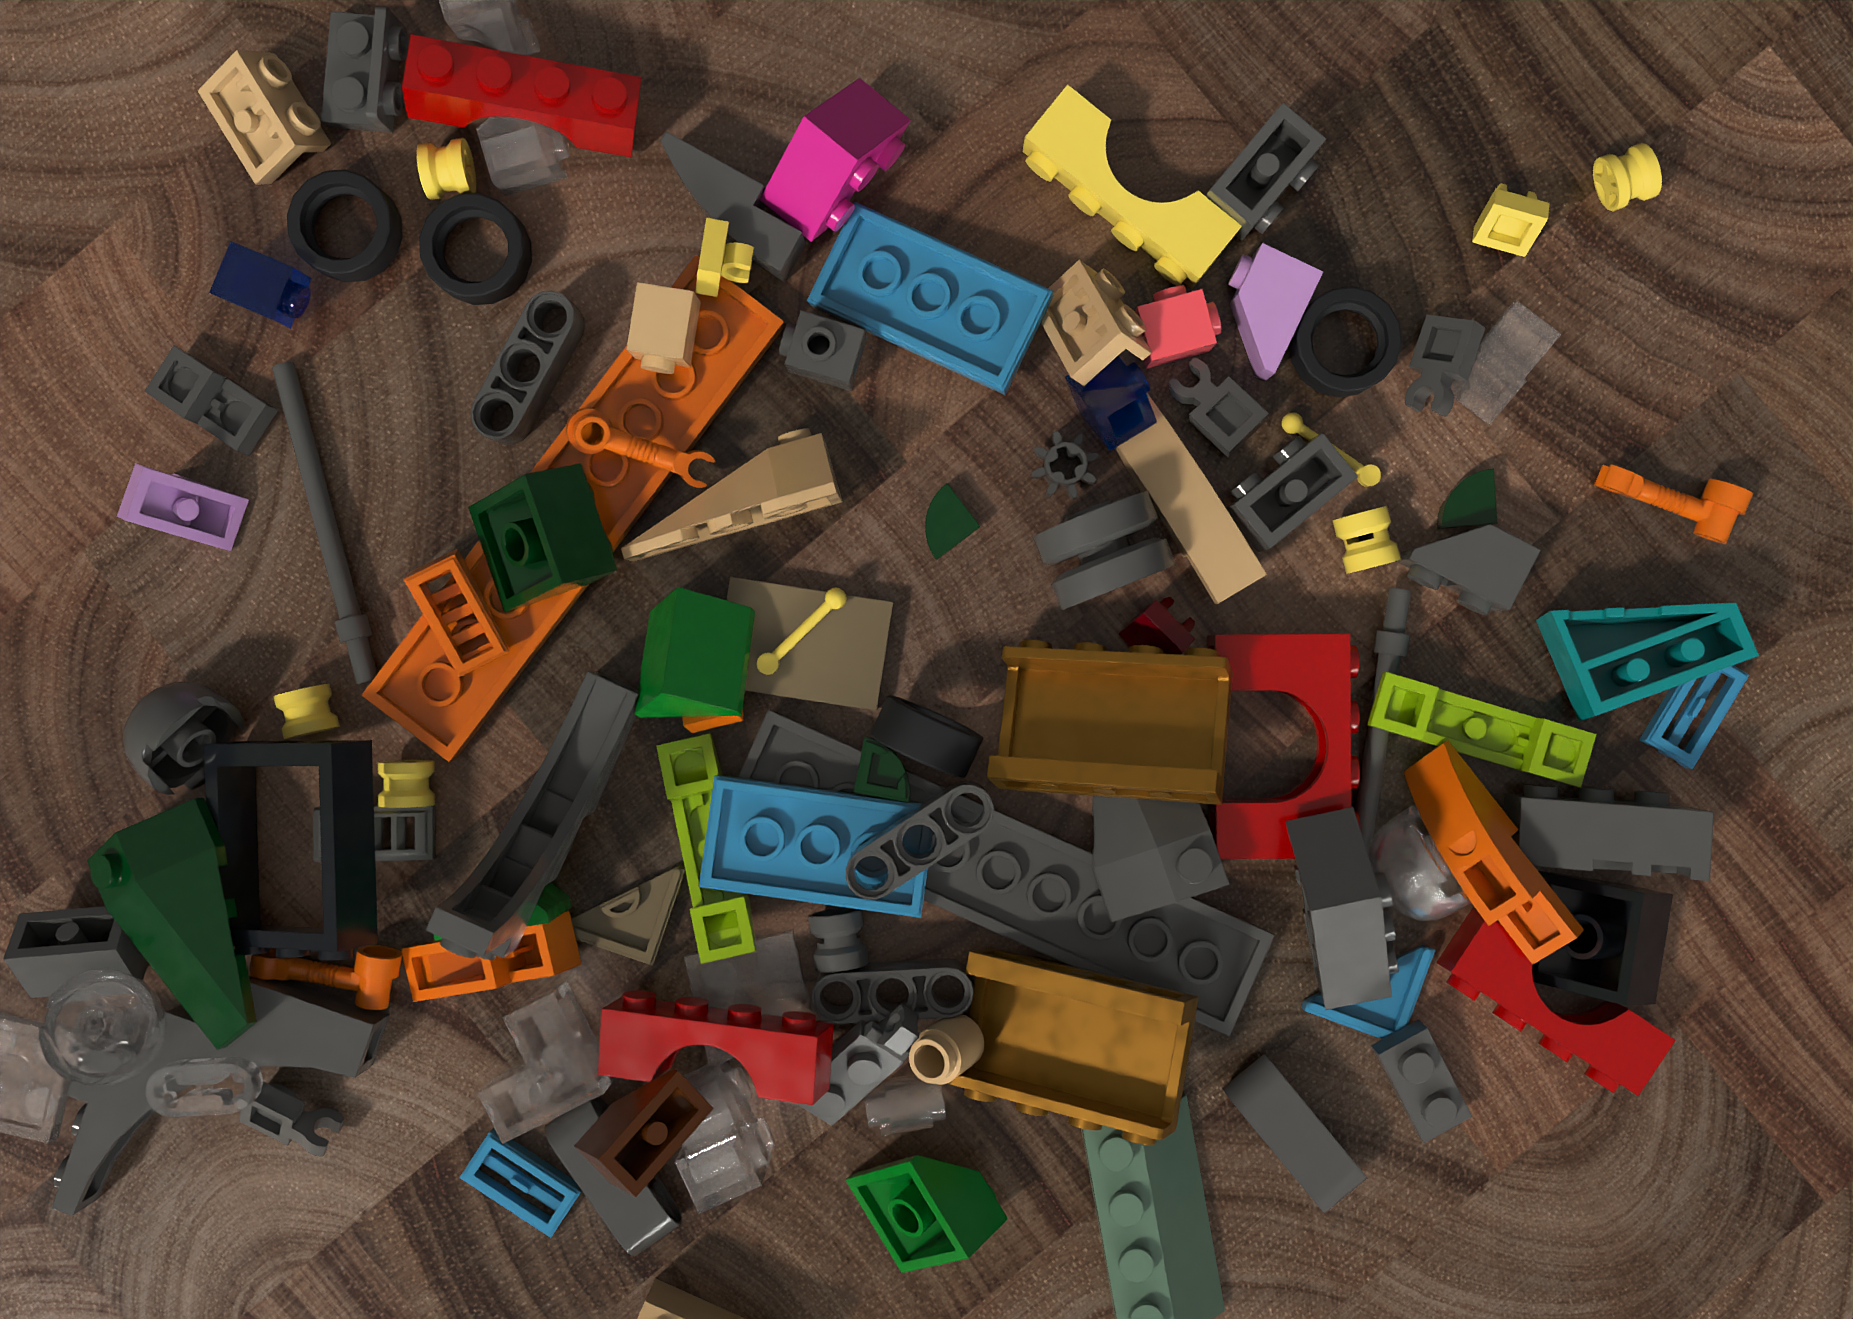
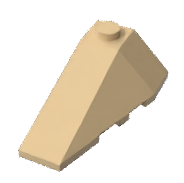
(766, 489)

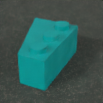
(1634, 653)

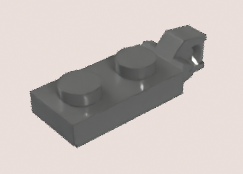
(864, 1060)

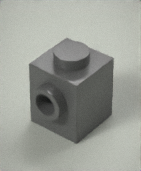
(823, 350)

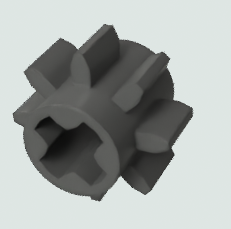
(1071, 452)

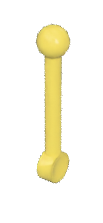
(1367, 475)
(769, 662)

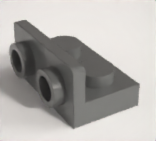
(363, 71)

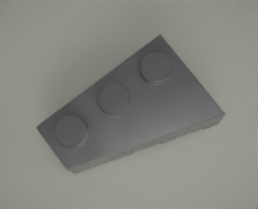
(1611, 832)
(1343, 909)

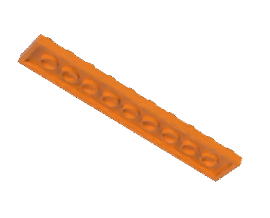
(673, 410)

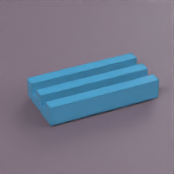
(1660, 721)
(511, 1200)

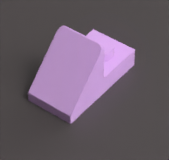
(182, 507)

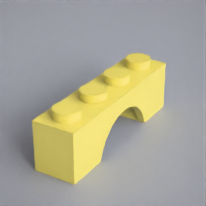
(1178, 234)

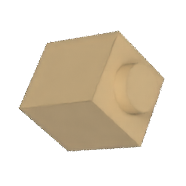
(663, 327)

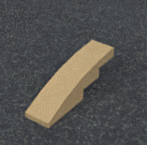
(1190, 509)

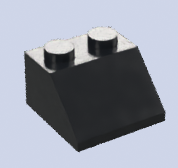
(1620, 945)

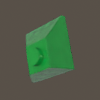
(927, 1210)

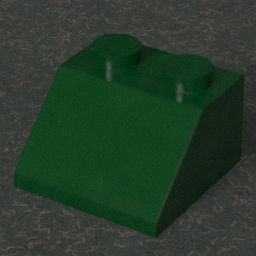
(542, 536)

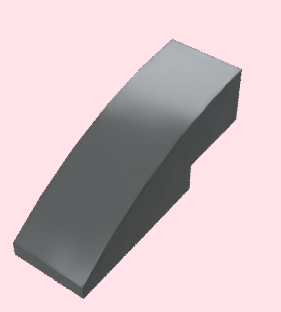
(735, 198)

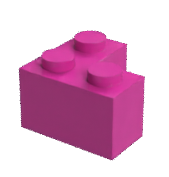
(833, 157)

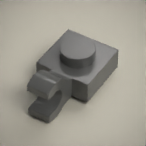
(283, 1118)

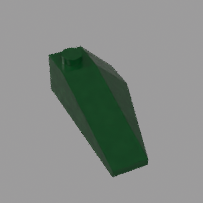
(170, 902)

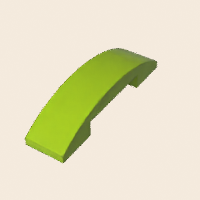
(1481, 729)
(719, 917)

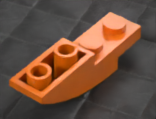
(1484, 858)

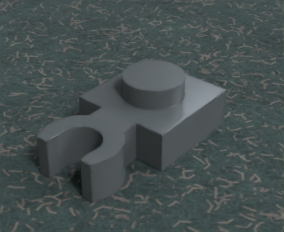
(1442, 354)
(1221, 413)

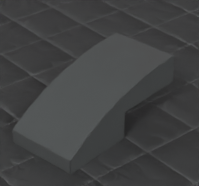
(211, 400)

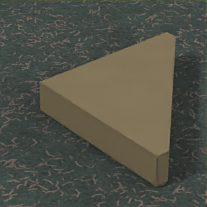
(634, 920)

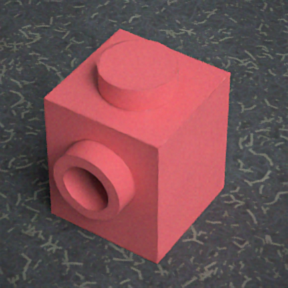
(1178, 325)

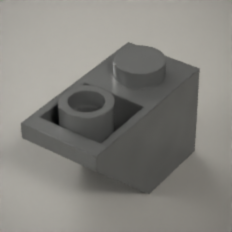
(1478, 564)

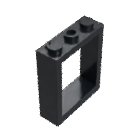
(345, 843)

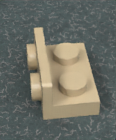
(262, 114)
(1091, 322)

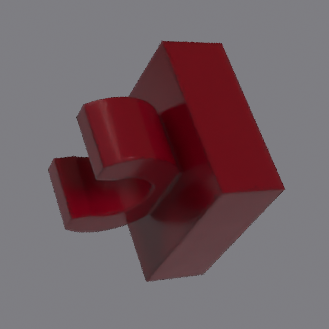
(1159, 628)

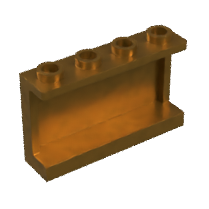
(1114, 722)
(1079, 1044)

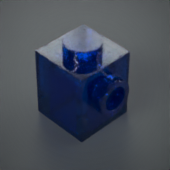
(262, 285)
(1115, 402)

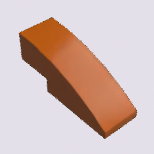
(542, 953)

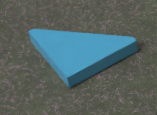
(1383, 1015)

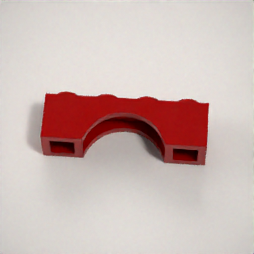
(467, 82)
(1609, 1037)
(782, 1054)

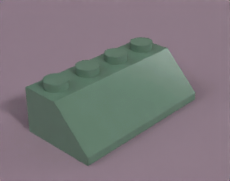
(1154, 1224)

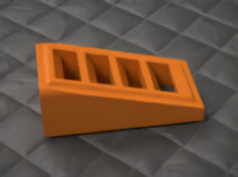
(428, 602)

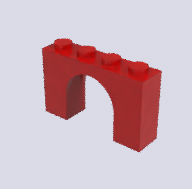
(1318, 676)

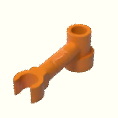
(629, 445)
(1713, 512)
(370, 977)

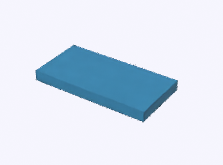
(930, 298)
(799, 842)

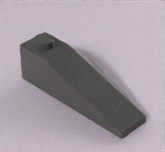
(1152, 854)

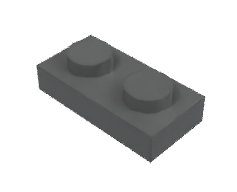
(1421, 1081)

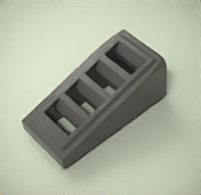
(424, 834)

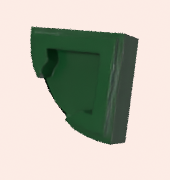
(1470, 502)
(947, 522)
(881, 772)

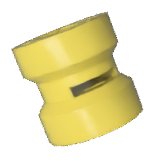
(1369, 552)

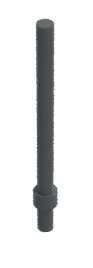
(352, 626)
(1391, 645)

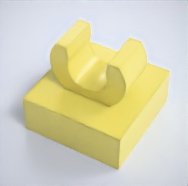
(1511, 221)
(721, 259)

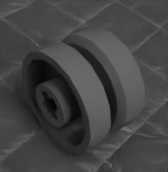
(1103, 548)

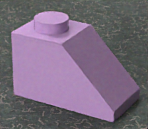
(1270, 304)

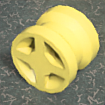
(446, 168)
(1627, 177)
(306, 711)
(406, 783)

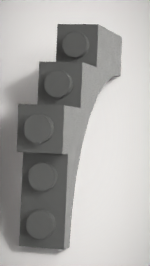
(500, 895)
(292, 1030)

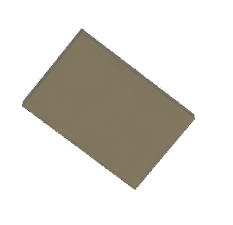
(834, 661)

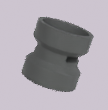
(839, 944)

